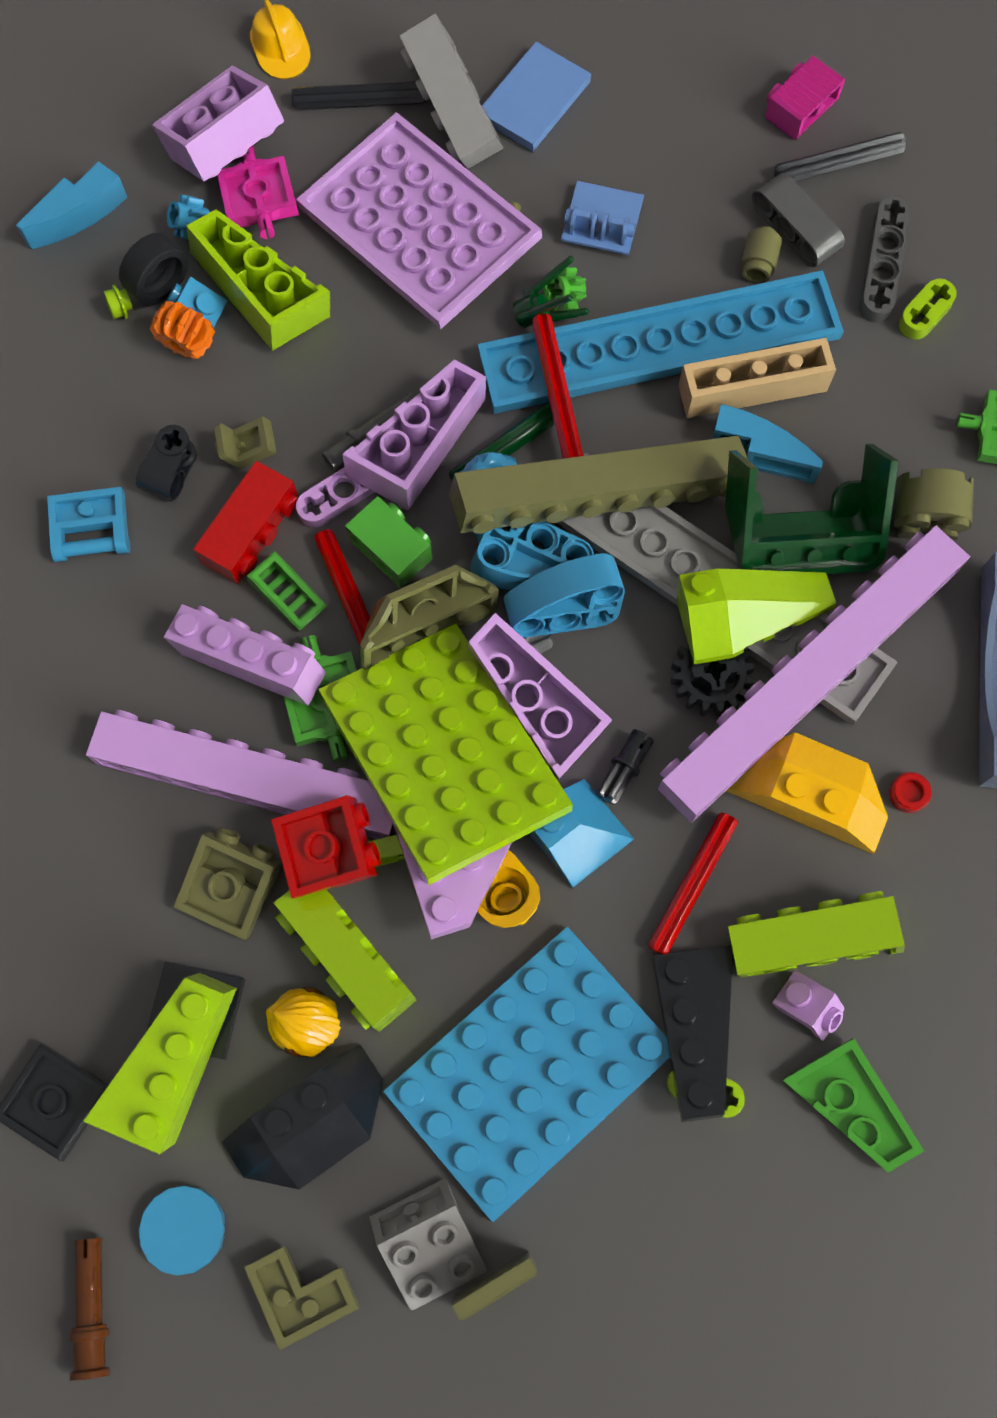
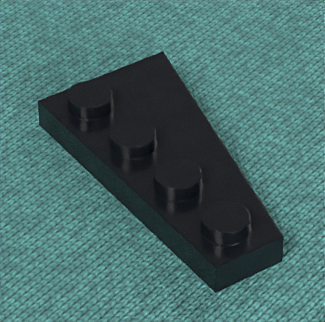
(696, 1019)

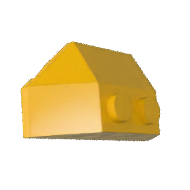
(817, 790)

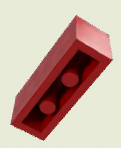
(247, 523)

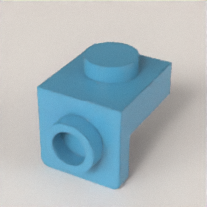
(200, 298)

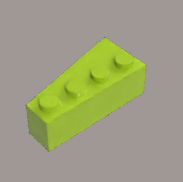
(817, 935)
(347, 956)

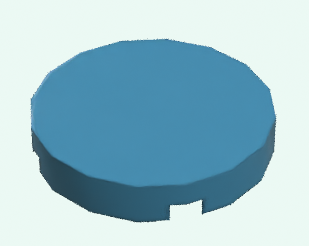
(182, 1230)

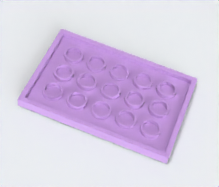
(419, 219)

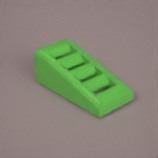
(269, 565)

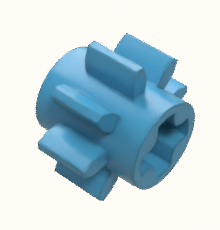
(183, 213)

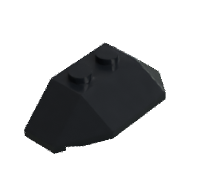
(310, 1124)

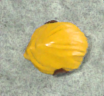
(303, 1021)

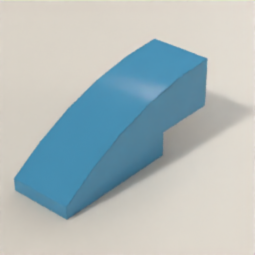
(72, 207)
(768, 445)

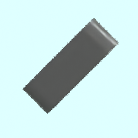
(798, 220)

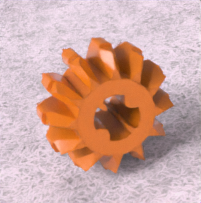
(182, 330)

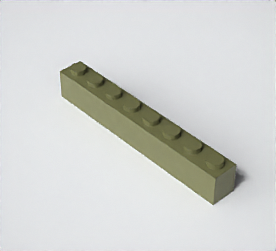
(591, 484)

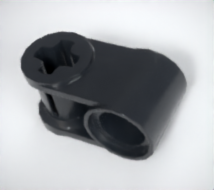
(167, 463)

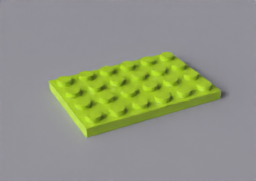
(444, 753)

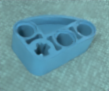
(519, 557)
(567, 597)

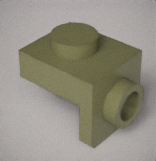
(246, 443)

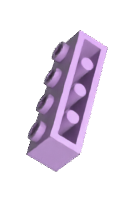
(246, 654)

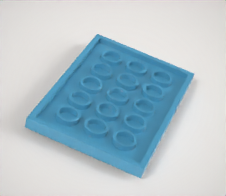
(529, 1073)

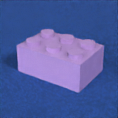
(218, 123)

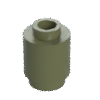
(760, 254)

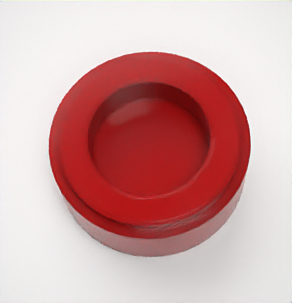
(910, 792)

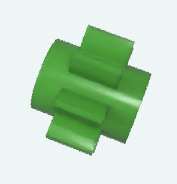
(564, 284)

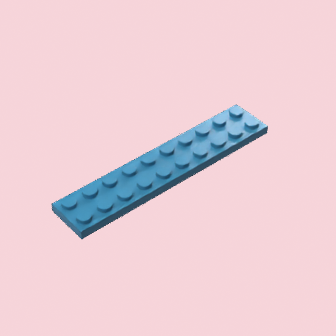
(662, 339)

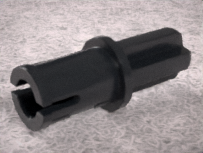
(625, 766)

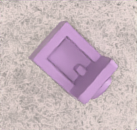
(810, 1005)

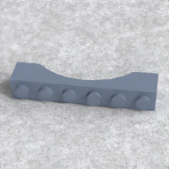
(988, 676)

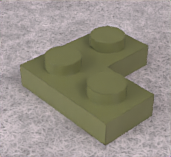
(297, 1309)

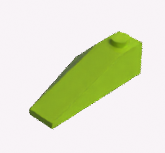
(740, 607)

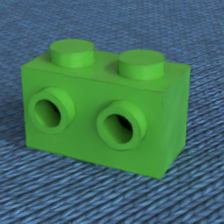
(390, 541)

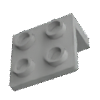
(427, 1244)

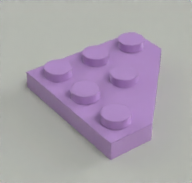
(455, 899)

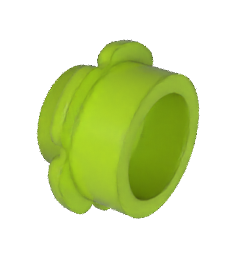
(118, 302)

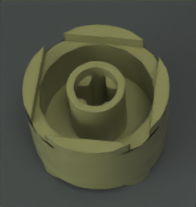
(933, 499)

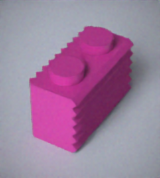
(803, 97)

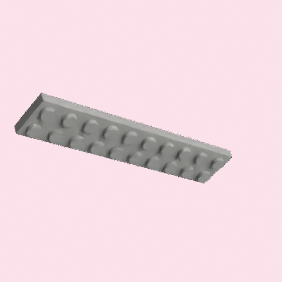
(662, 545)

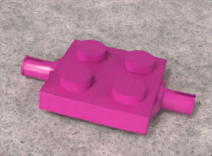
(257, 192)

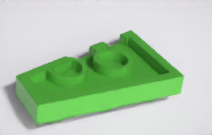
(857, 1103)

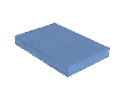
(535, 96)

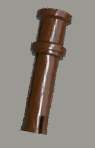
(89, 1331)

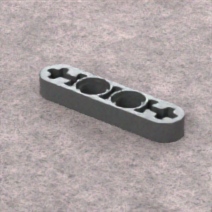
(883, 258)

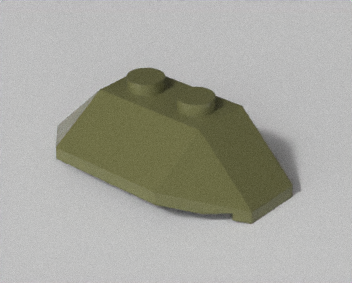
(425, 609)

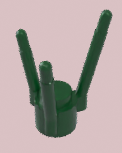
(535, 304)

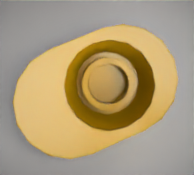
(279, 42)
(511, 896)

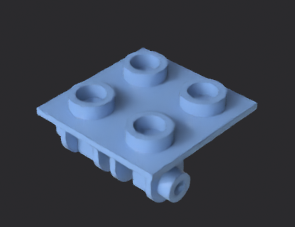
(602, 217)

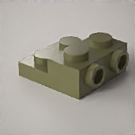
(228, 882)

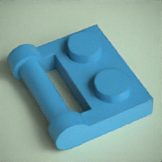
(84, 513)

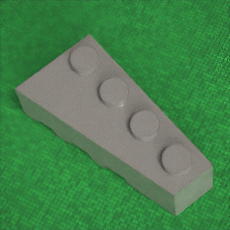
(451, 91)

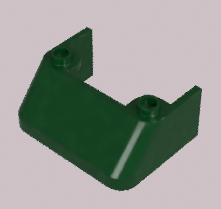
(829, 541)

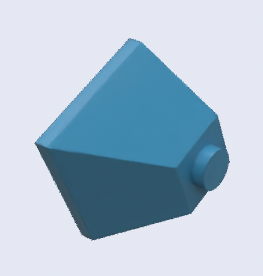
(583, 837)

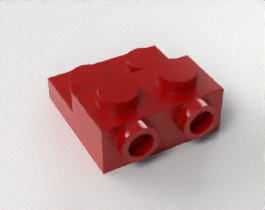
(326, 846)

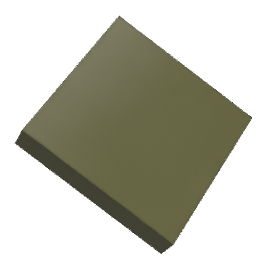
(494, 1286)

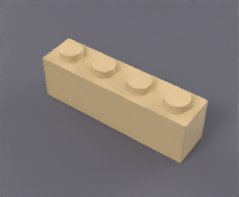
(756, 377)

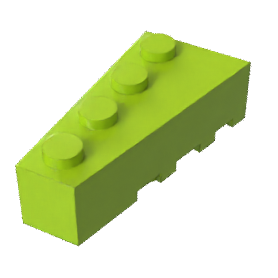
(260, 285)
(162, 1074)

